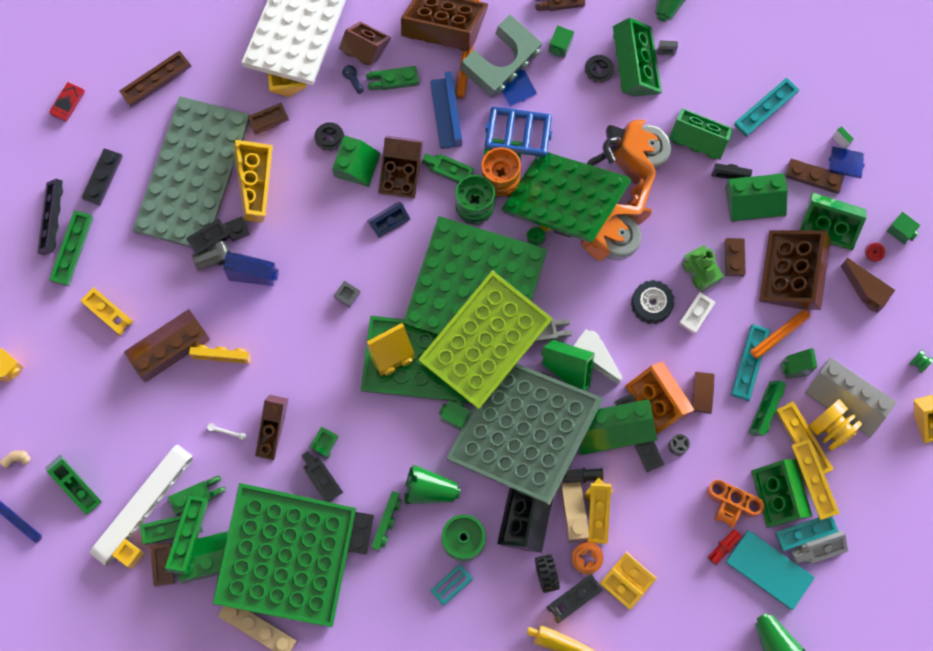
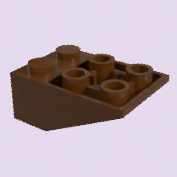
(400, 166)

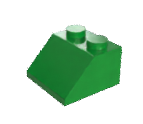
(355, 161)

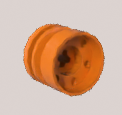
(502, 169)

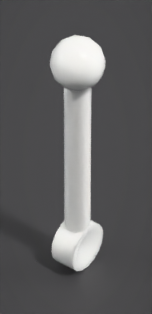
(211, 427)

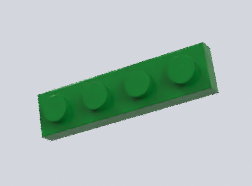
(71, 248)
(186, 535)

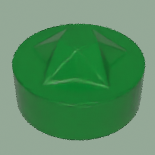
(536, 236)

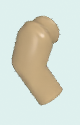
(15, 456)

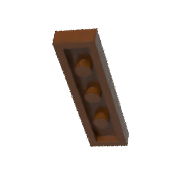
(155, 78)

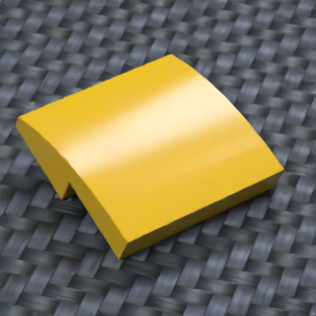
(628, 580)

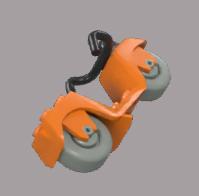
(638, 152)

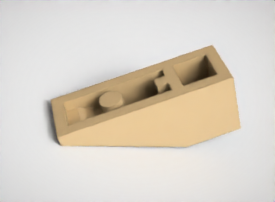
(574, 512)

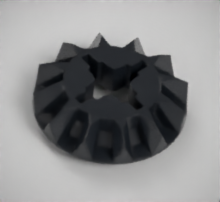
(604, 63)
(331, 129)

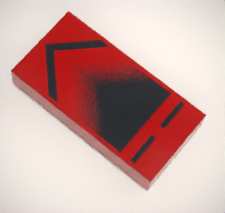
(66, 101)

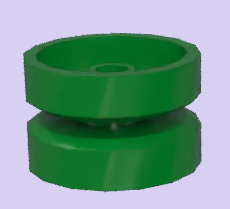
(459, 549)

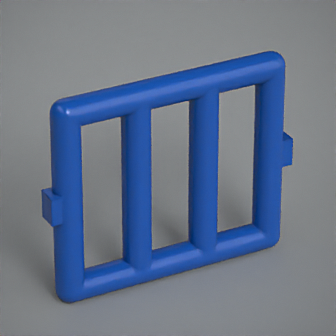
(512, 113)

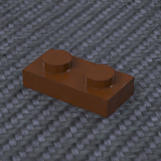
(735, 257)
(159, 558)

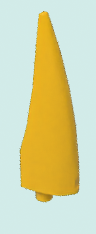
(554, 640)

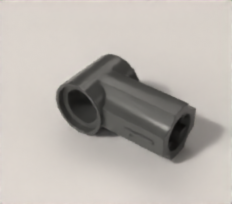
(211, 256)

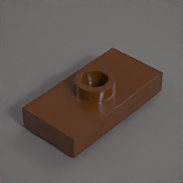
(268, 118)

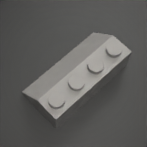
(858, 395)

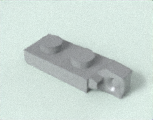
(821, 548)

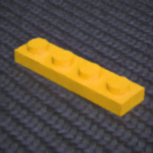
(800, 431)
(815, 479)

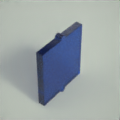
(519, 89)
(846, 162)

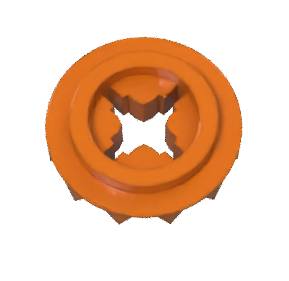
(591, 566)

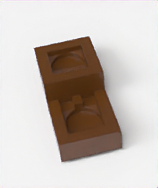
(703, 392)

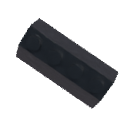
(524, 522)

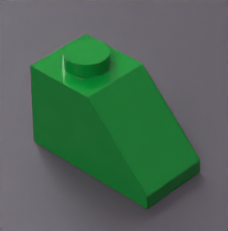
(799, 364)

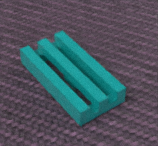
(457, 590)

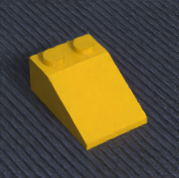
(391, 350)

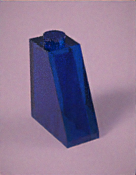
(249, 269)

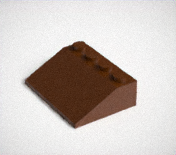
(444, 22)
(795, 268)

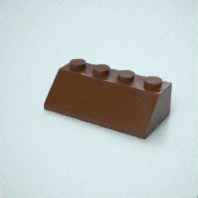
(166, 345)

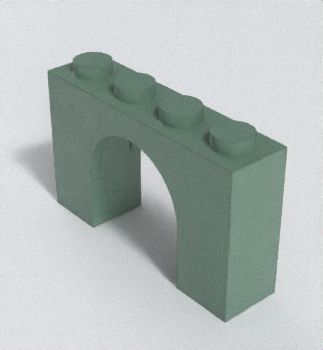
(493, 78)

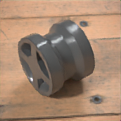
(681, 442)

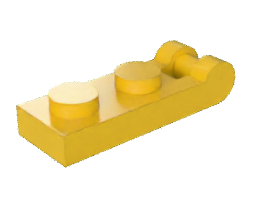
(106, 310)

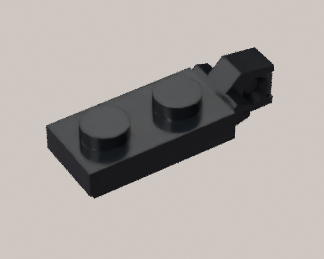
(321, 478)

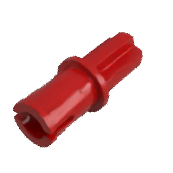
(724, 547)

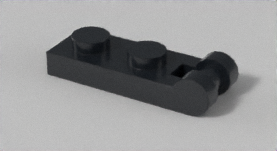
(575, 598)

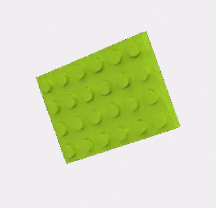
(485, 339)

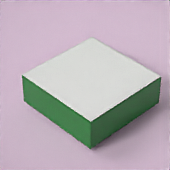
(843, 138)

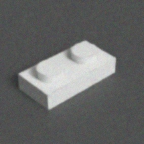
(697, 313)

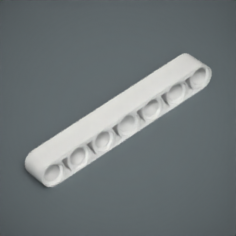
(142, 504)

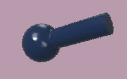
(349, 72)

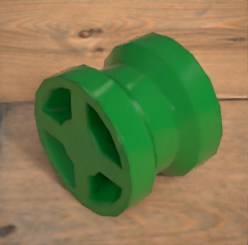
(921, 361)

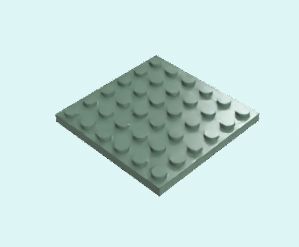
(526, 433)

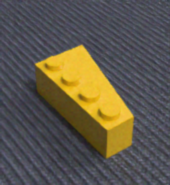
(253, 175)

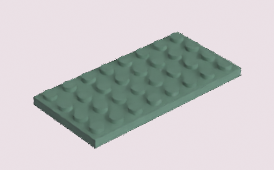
(191, 171)

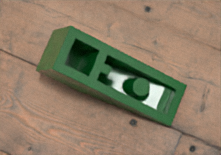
(72, 484)

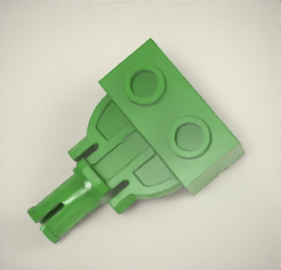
(702, 268)

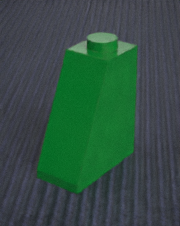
(569, 363)

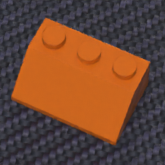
(664, 394)

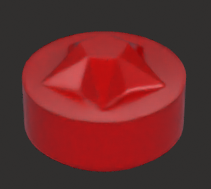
(875, 251)

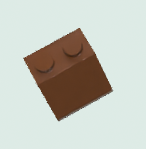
(364, 43)

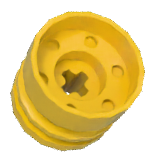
(835, 425)

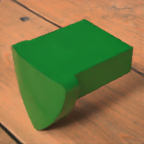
(323, 442)

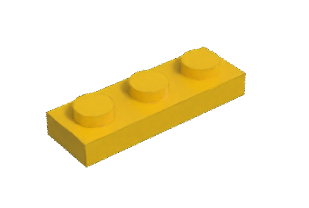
(220, 354)
(599, 513)

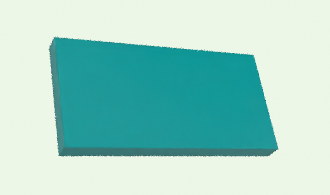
(770, 570)

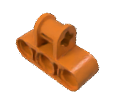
(728, 510)

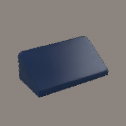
(388, 219)

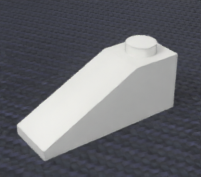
(602, 360)

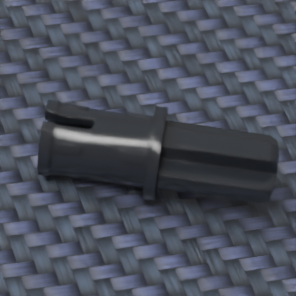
(584, 475)

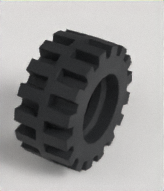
(547, 573)

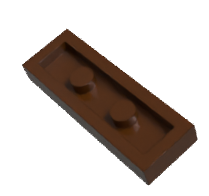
(814, 176)

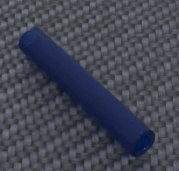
(19, 523)

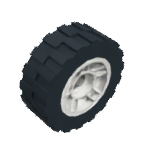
(652, 291)

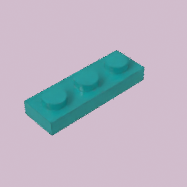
(805, 532)

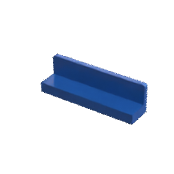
(446, 112)

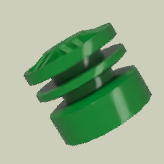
(471, 191)

